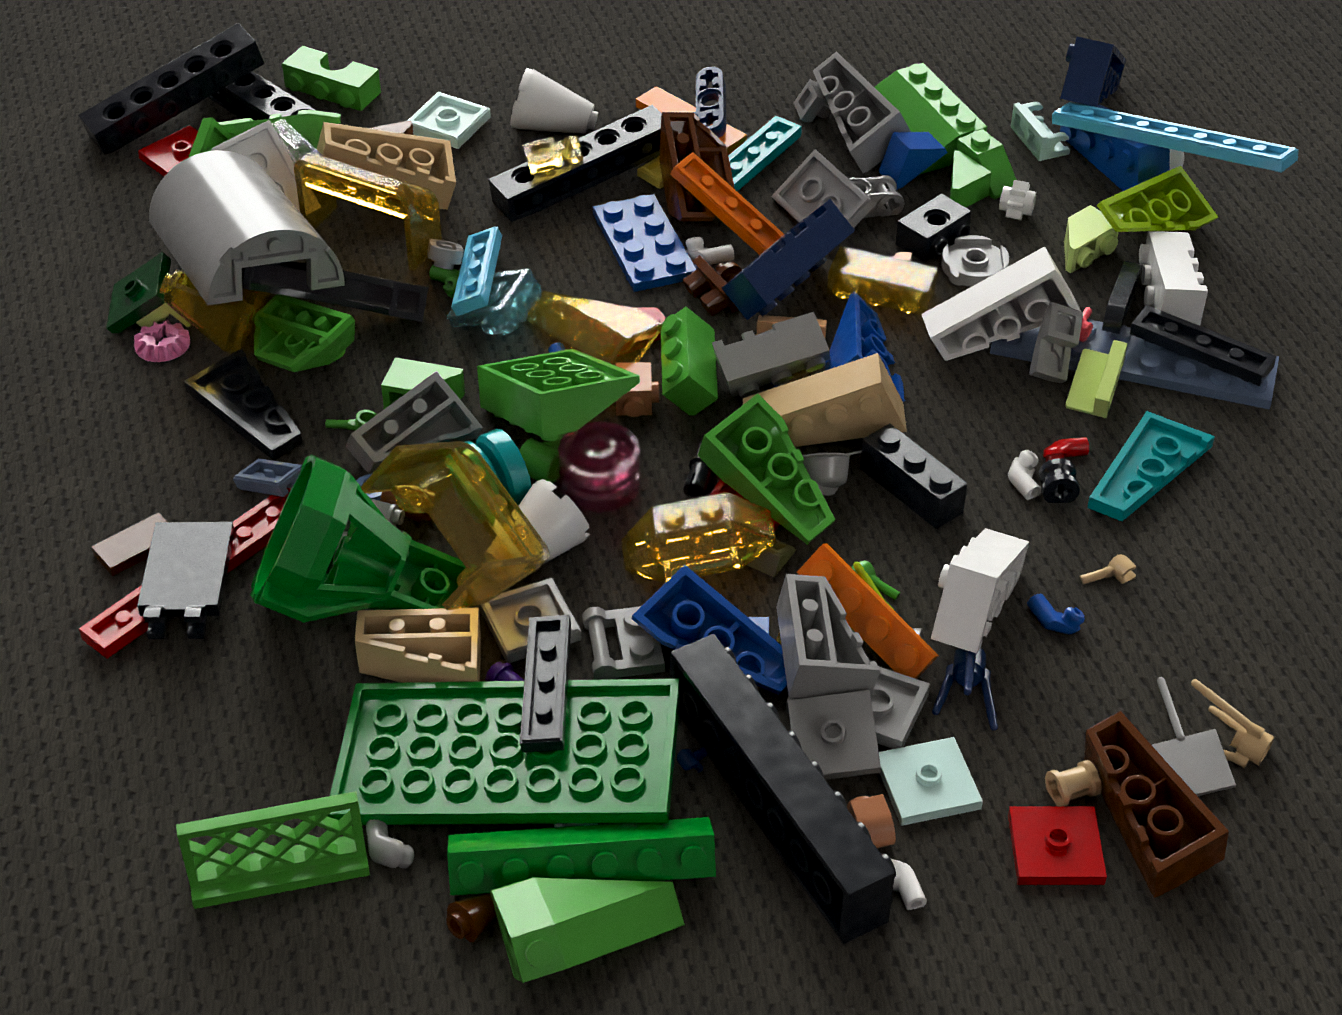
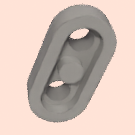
(444, 253)

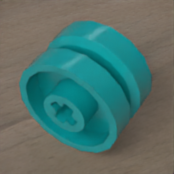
(505, 461)

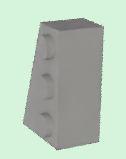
(772, 355)
(817, 642)

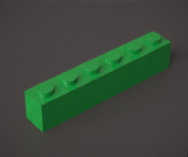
(582, 852)

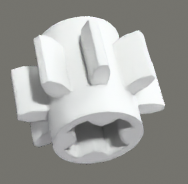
(1017, 200)

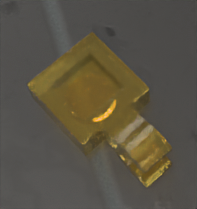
(547, 153)

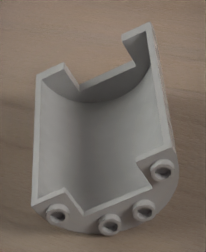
(230, 215)

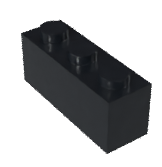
(913, 476)

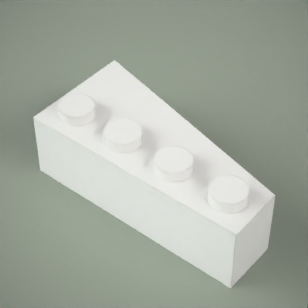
(977, 587)

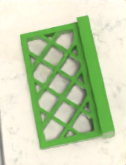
(279, 866)

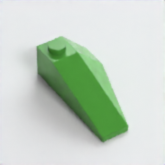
(572, 921)

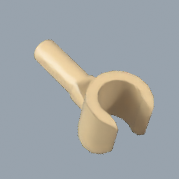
(1119, 566)

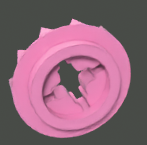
(167, 349)

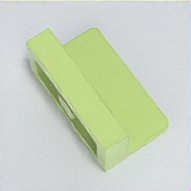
(1096, 380)

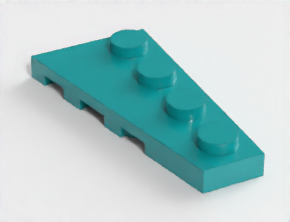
(1147, 463)

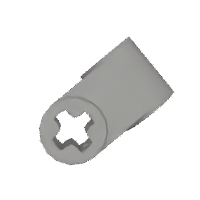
(876, 190)

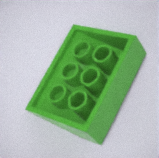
(930, 108)
(552, 391)

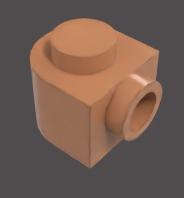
(876, 817)

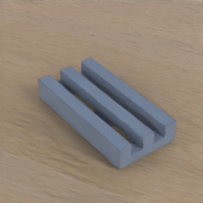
(272, 480)

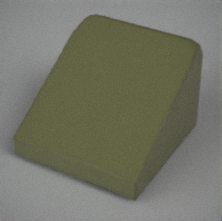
(773, 558)

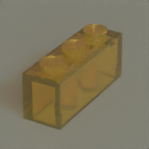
(882, 280)

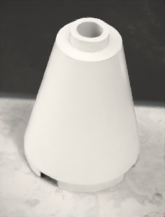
(550, 107)
(554, 519)

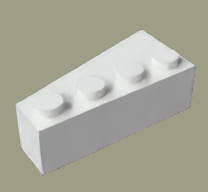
(1172, 275)
(998, 306)

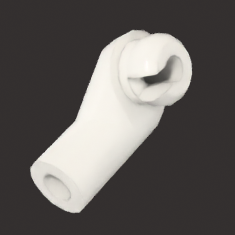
(908, 886)

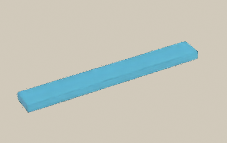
(1176, 136)

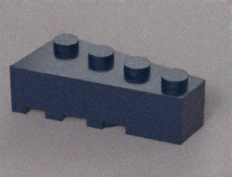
(788, 261)

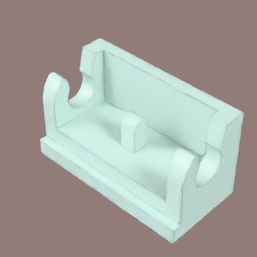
(1035, 132)

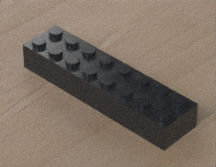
(783, 790)

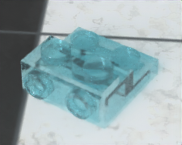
(507, 306)

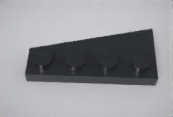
(243, 402)

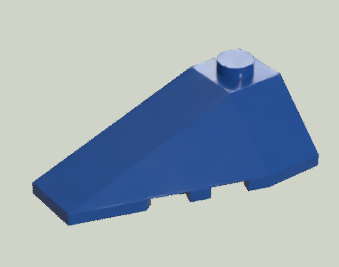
(860, 336)
(691, 610)

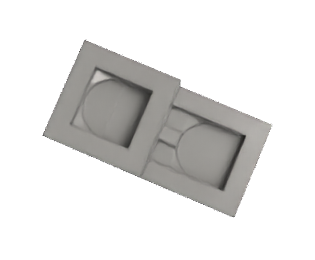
(1053, 346)

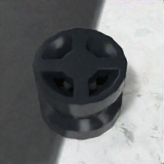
(1059, 481)

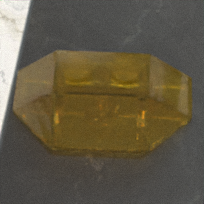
(703, 533)

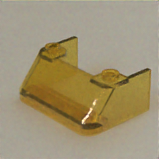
(325, 178)
(469, 510)

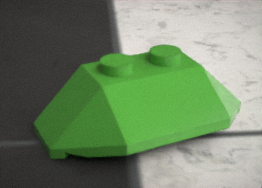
(300, 334)

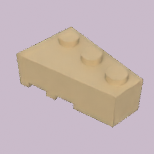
(419, 644)

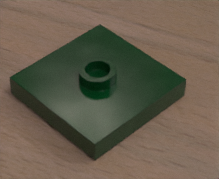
(138, 294)

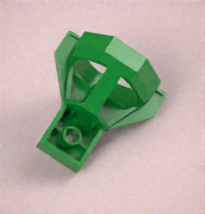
(372, 565)

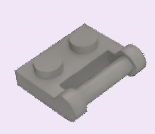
(638, 649)

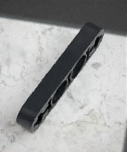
(1121, 297)

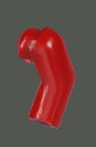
(1067, 448)

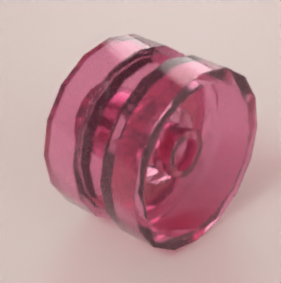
(599, 466)

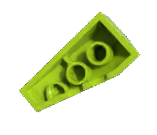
(1159, 204)

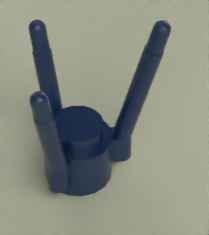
(968, 670)

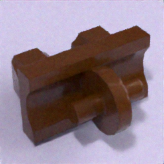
(707, 278)

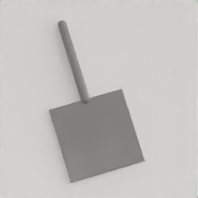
(1195, 757)

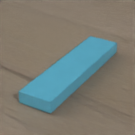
(477, 271)

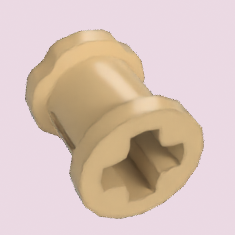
(1073, 783)

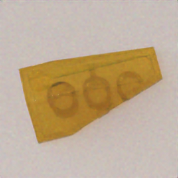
(595, 327)

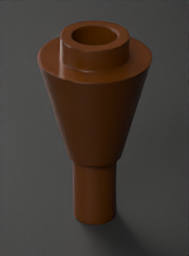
(470, 916)

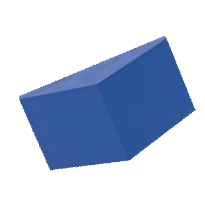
(910, 155)

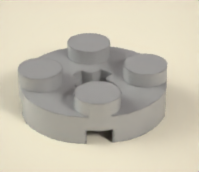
(962, 271)

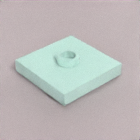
(449, 119)
(928, 781)

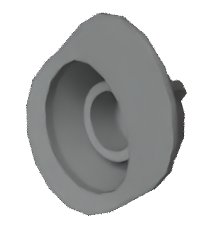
(828, 470)

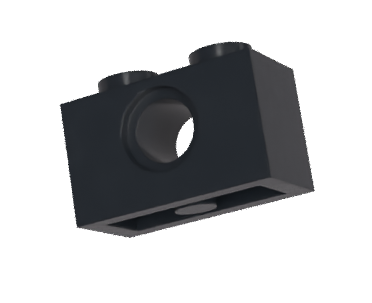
(932, 227)

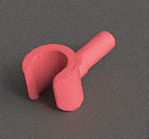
(1086, 326)

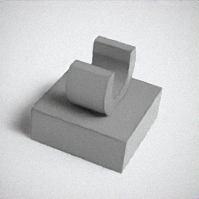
(811, 102)

